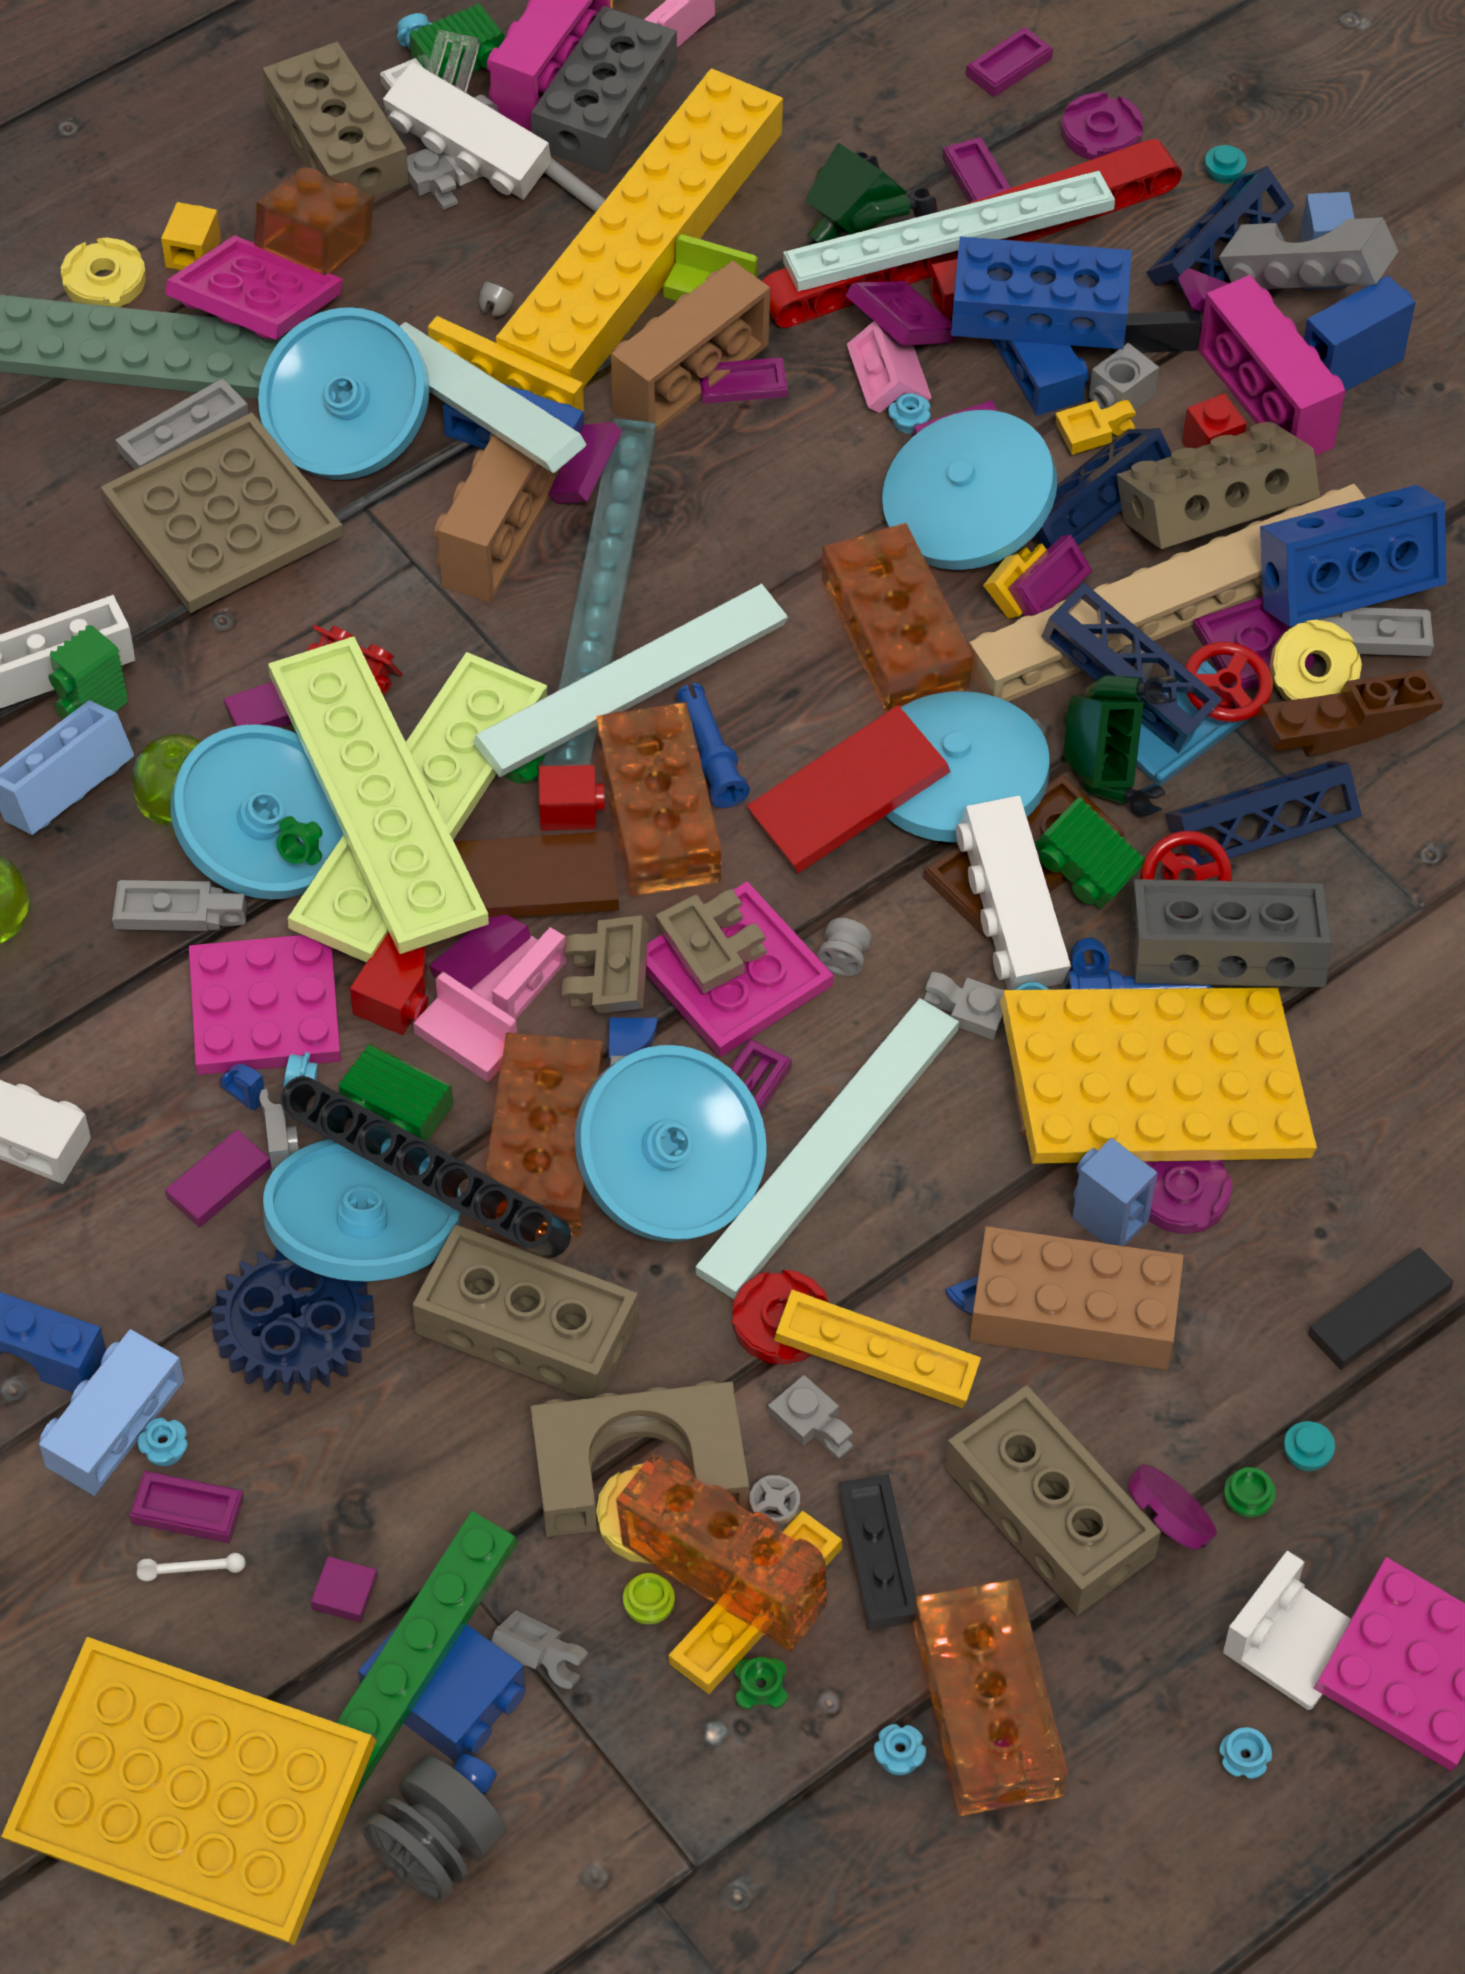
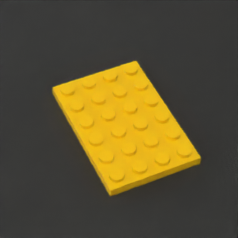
(1157, 1073)
(190, 1790)

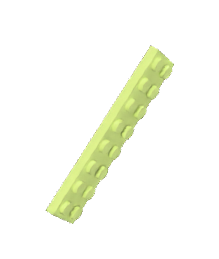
(476, 696)
(378, 795)

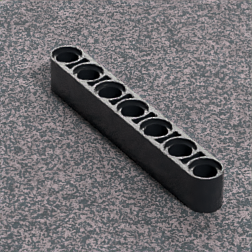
(440, 1178)

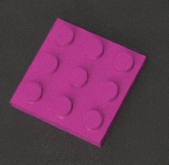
(253, 288)
(754, 1000)
(263, 1003)
(1404, 1663)

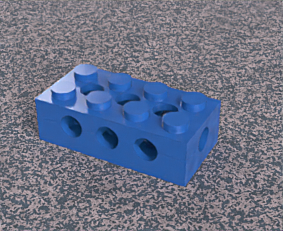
(1041, 292)
(1353, 555)

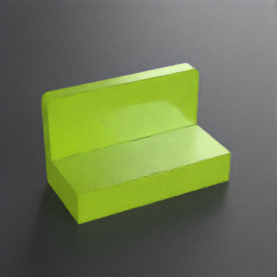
(697, 260)

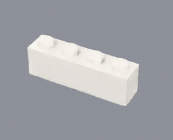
(467, 131)
(27, 649)
(1012, 893)
(40, 1132)

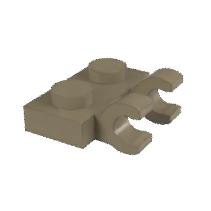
(702, 945)
(619, 962)

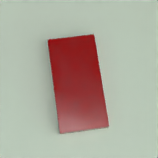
(848, 789)

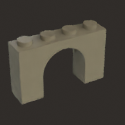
(575, 1433)

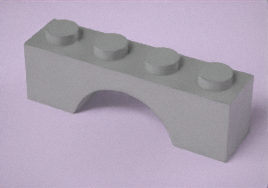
(1346, 256)

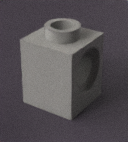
(1124, 377)

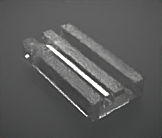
(458, 40)

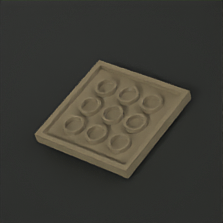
(221, 512)

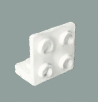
(1286, 1633)

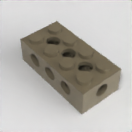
(325, 79)
(1218, 484)
(526, 1313)
(1049, 1496)

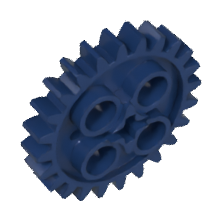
(290, 1321)

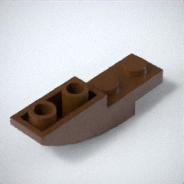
(1356, 715)

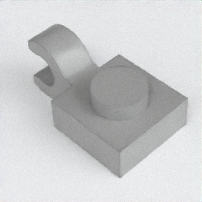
(432, 174)
(974, 1005)
(281, 1139)
(809, 1414)
(538, 1644)

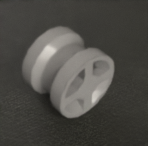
(844, 946)
(776, 1494)

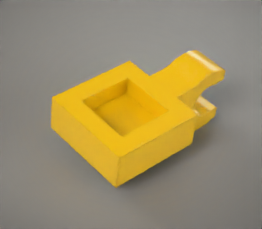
(1091, 427)
(1006, 574)

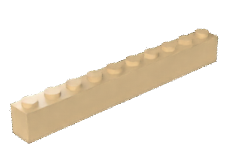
(1152, 598)

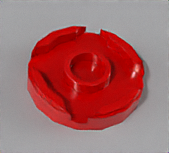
(760, 1310)

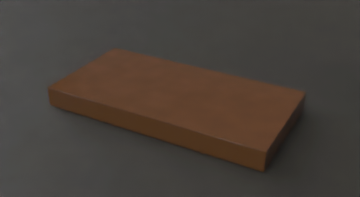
(950, 872)
(543, 873)

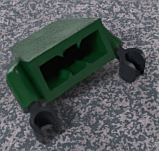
(858, 196)
(1105, 738)

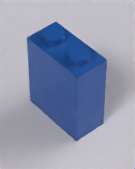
(1363, 332)
(464, 1694)

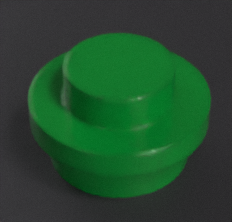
(1249, 1492)

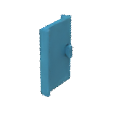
(1161, 761)

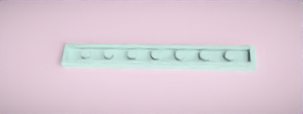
(941, 231)
(496, 406)
(629, 680)
(827, 1148)

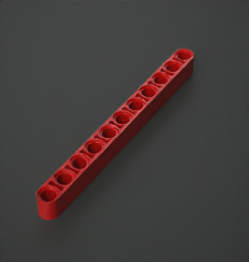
(1130, 173)

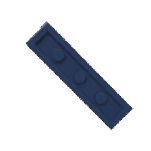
(1213, 224)
(1091, 492)
(1096, 660)
(1265, 795)

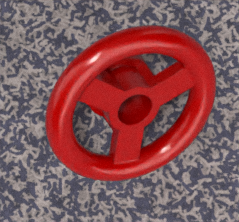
(1230, 676)
(1177, 862)

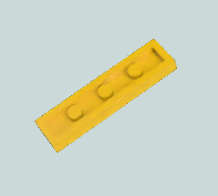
(507, 365)
(877, 1349)
(723, 1639)

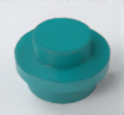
(1225, 164)
(1309, 1446)

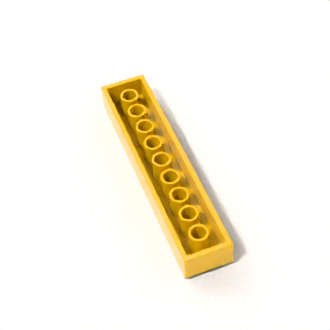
(631, 239)

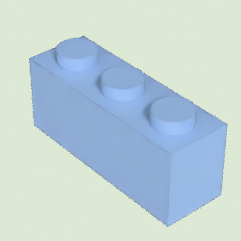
(62, 766)
(110, 1411)

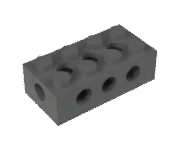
(594, 131)
(1249, 935)

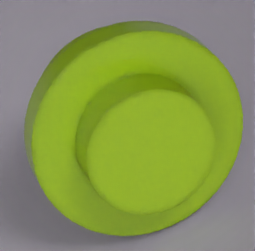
(648, 1598)

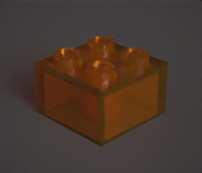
(313, 220)

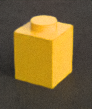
(189, 235)

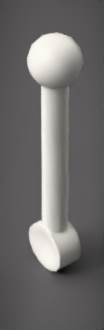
(148, 1569)

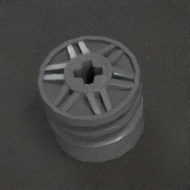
(440, 1822)

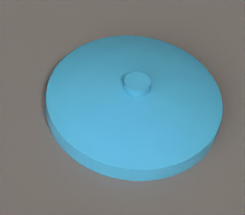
(344, 393)
(971, 488)
(991, 756)
(231, 808)
(670, 1143)
(352, 1216)

